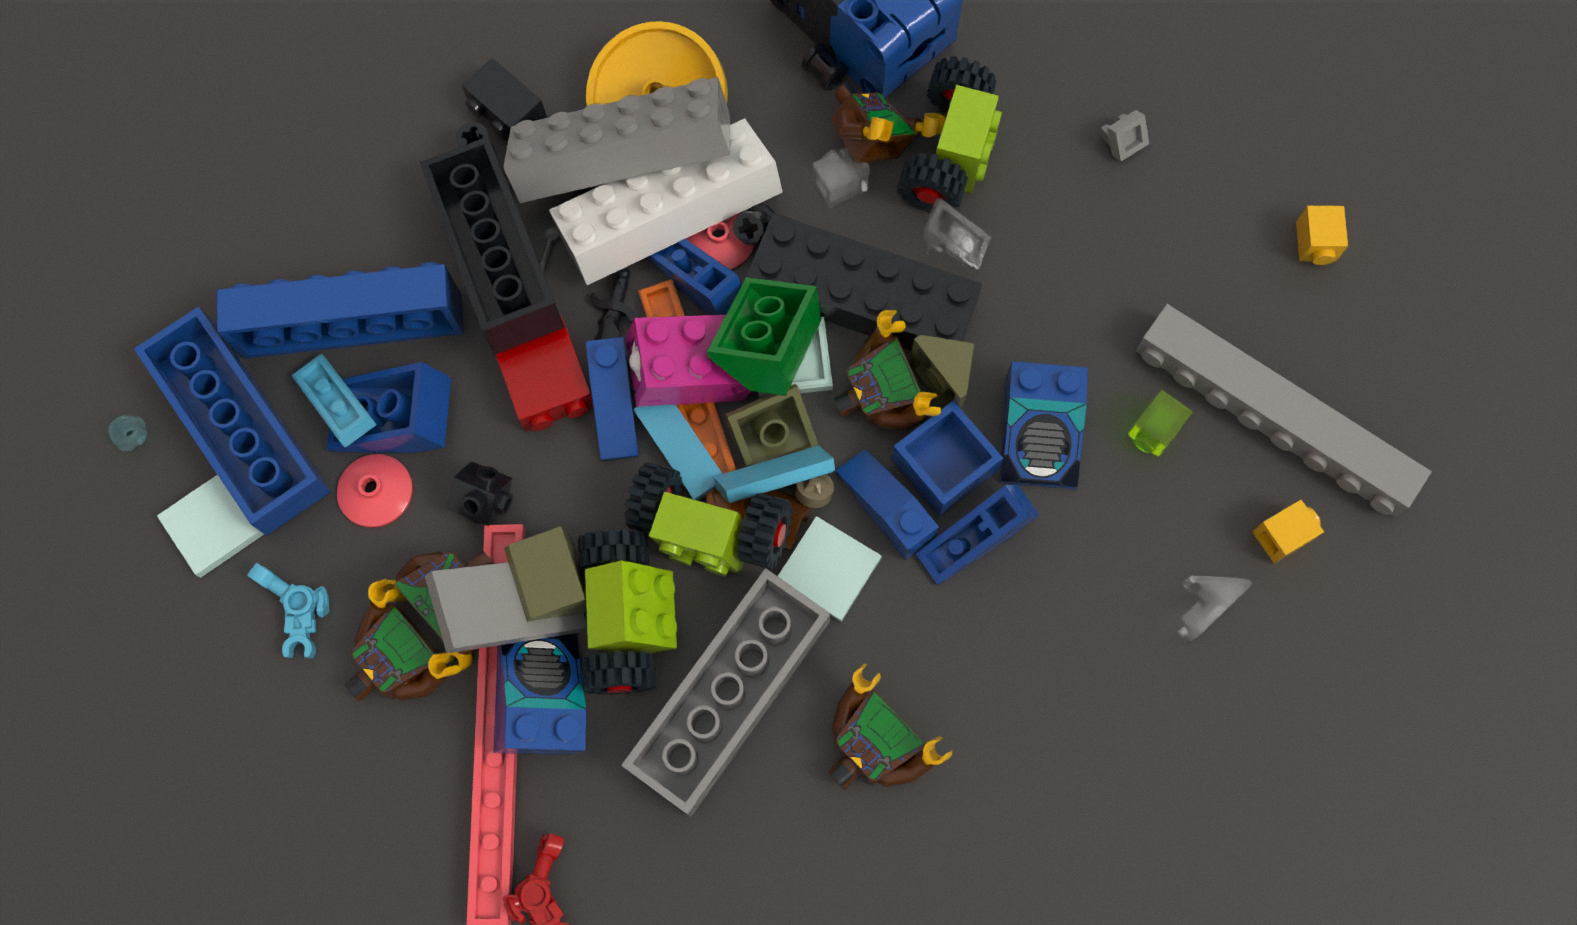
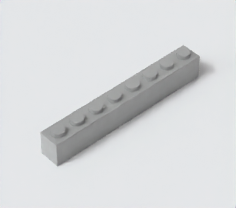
(1283, 412)

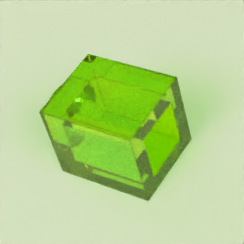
(1159, 424)

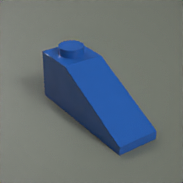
(699, 276)
(612, 398)
(888, 504)
(978, 533)

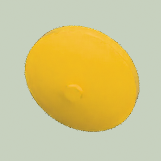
(649, 59)

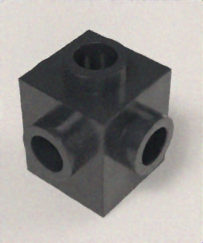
(480, 493)

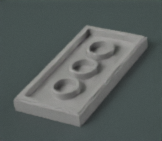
(483, 609)

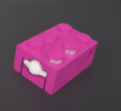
(673, 364)

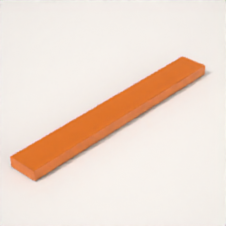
(703, 418)

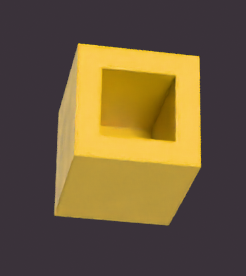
(1321, 234)
(1288, 530)

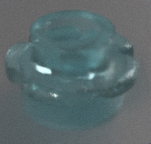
(119, 428)

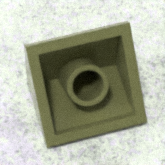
(943, 367)
(771, 427)
(547, 575)

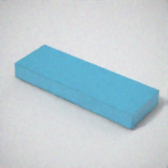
(333, 400)
(680, 447)
(774, 474)

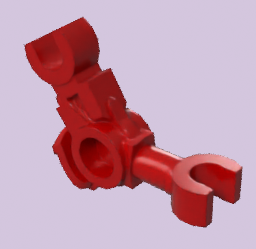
(533, 892)

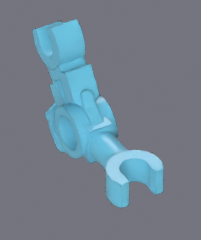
(299, 606)

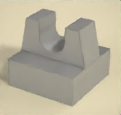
(1126, 135)

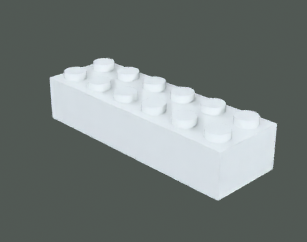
(655, 210)

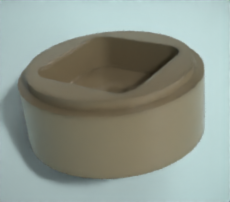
(815, 491)

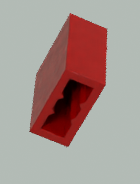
(545, 380)

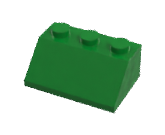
(767, 334)

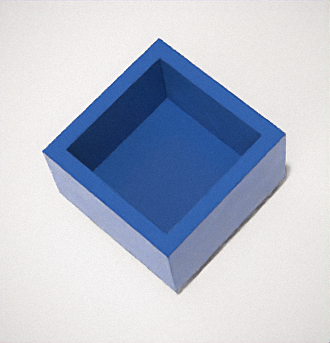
(946, 458)

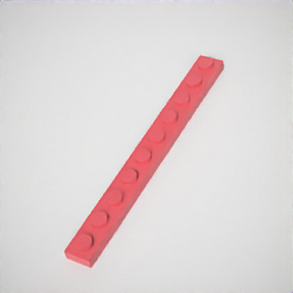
(492, 779)

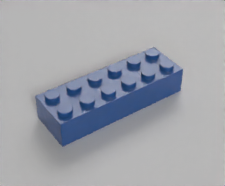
(340, 311)
(232, 421)

